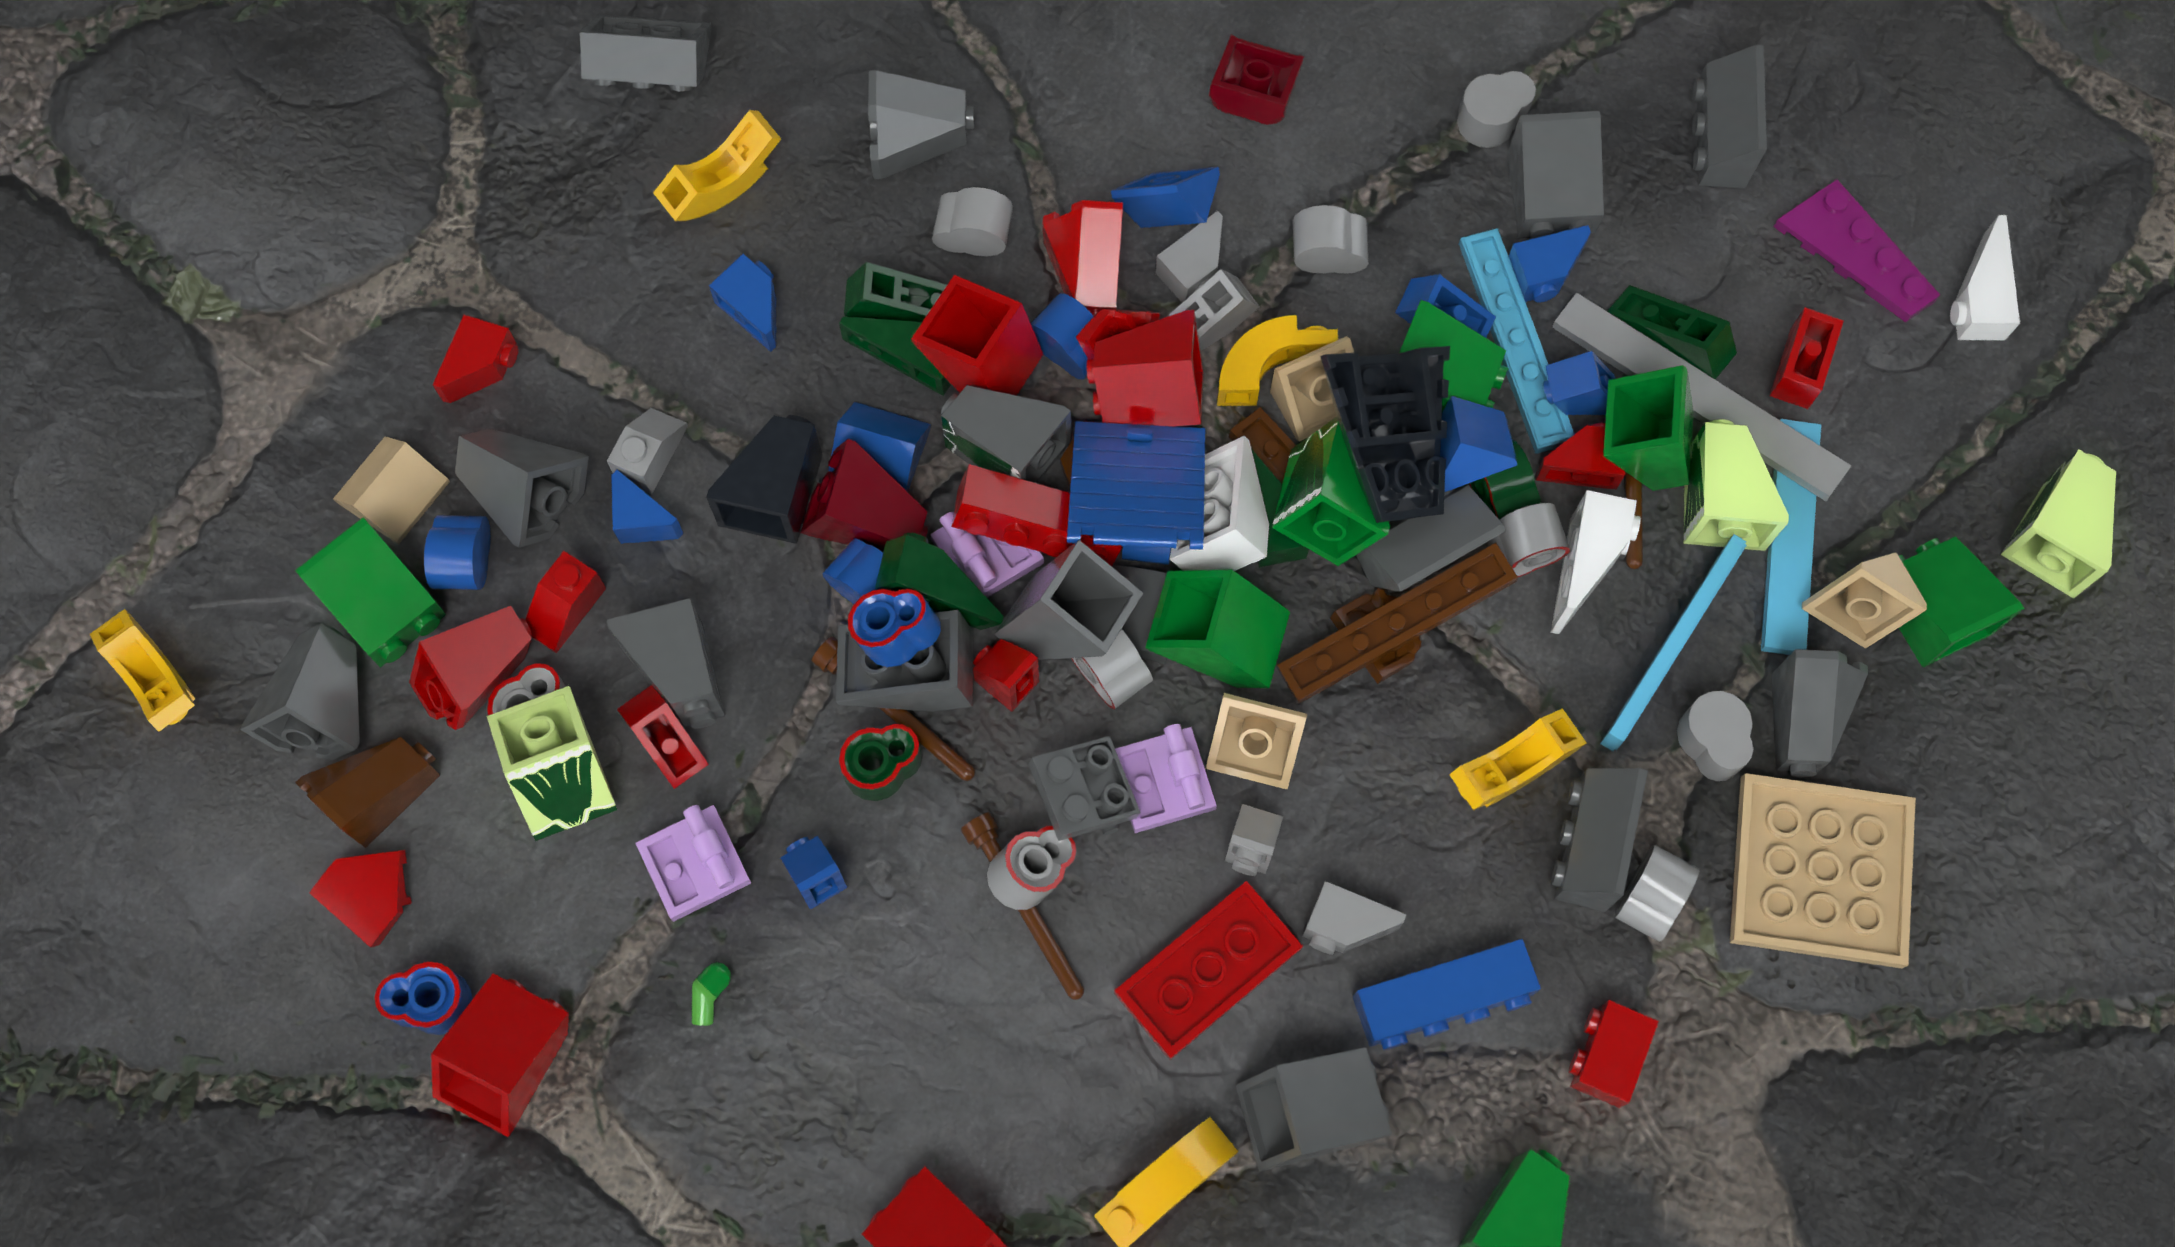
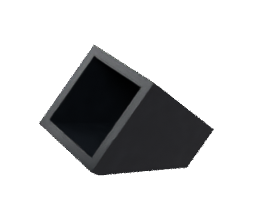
(770, 481)

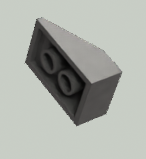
(930, 681)

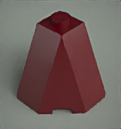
(861, 502)

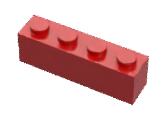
(1018, 513)

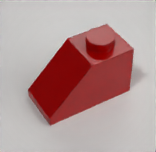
(475, 359)
(1581, 461)
(562, 601)
(1006, 672)
(662, 736)

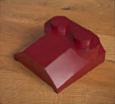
(1254, 81)

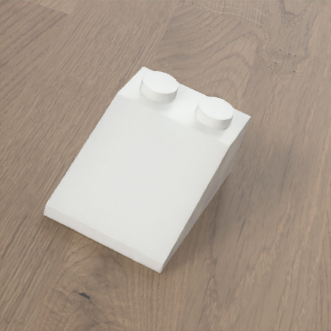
(1233, 513)
(1596, 538)

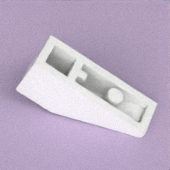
(1988, 297)

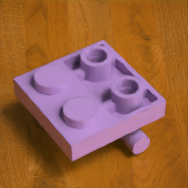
(985, 560)
(1166, 778)
(693, 862)

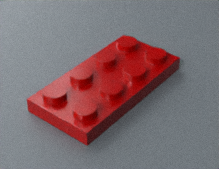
(1208, 970)

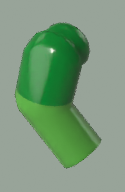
(705, 991)

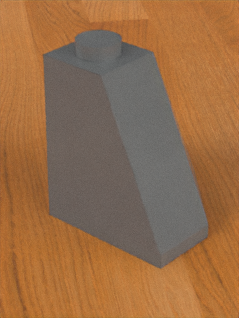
(913, 121)
(520, 481)
(311, 698)
(1812, 707)

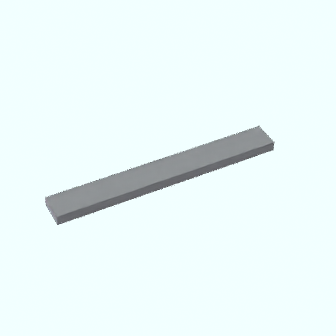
(1637, 354)

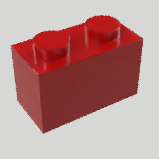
(1806, 358)
(1612, 1053)

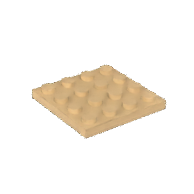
(1823, 871)

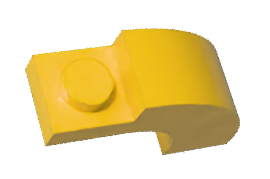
(723, 175)
(1263, 349)
(144, 669)
(1518, 760)
(1166, 1183)

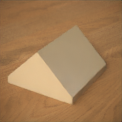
(1303, 390)
(392, 488)
(1868, 600)
(1256, 741)

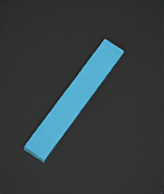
(1515, 332)
(1790, 562)
(1674, 643)

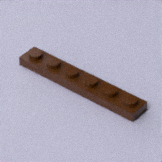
(1397, 623)

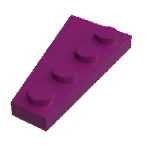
(1859, 249)

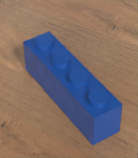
(1445, 994)

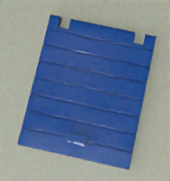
(1137, 485)

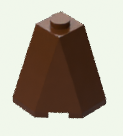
(371, 787)

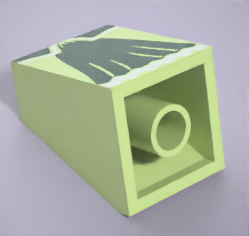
(1730, 490)
(2069, 526)
(551, 763)

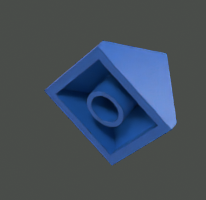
(1169, 197)
(887, 437)
(1475, 442)

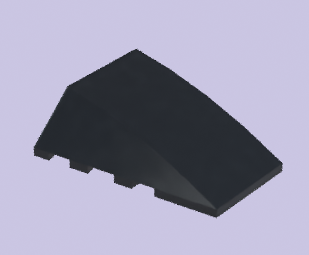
(1393, 427)

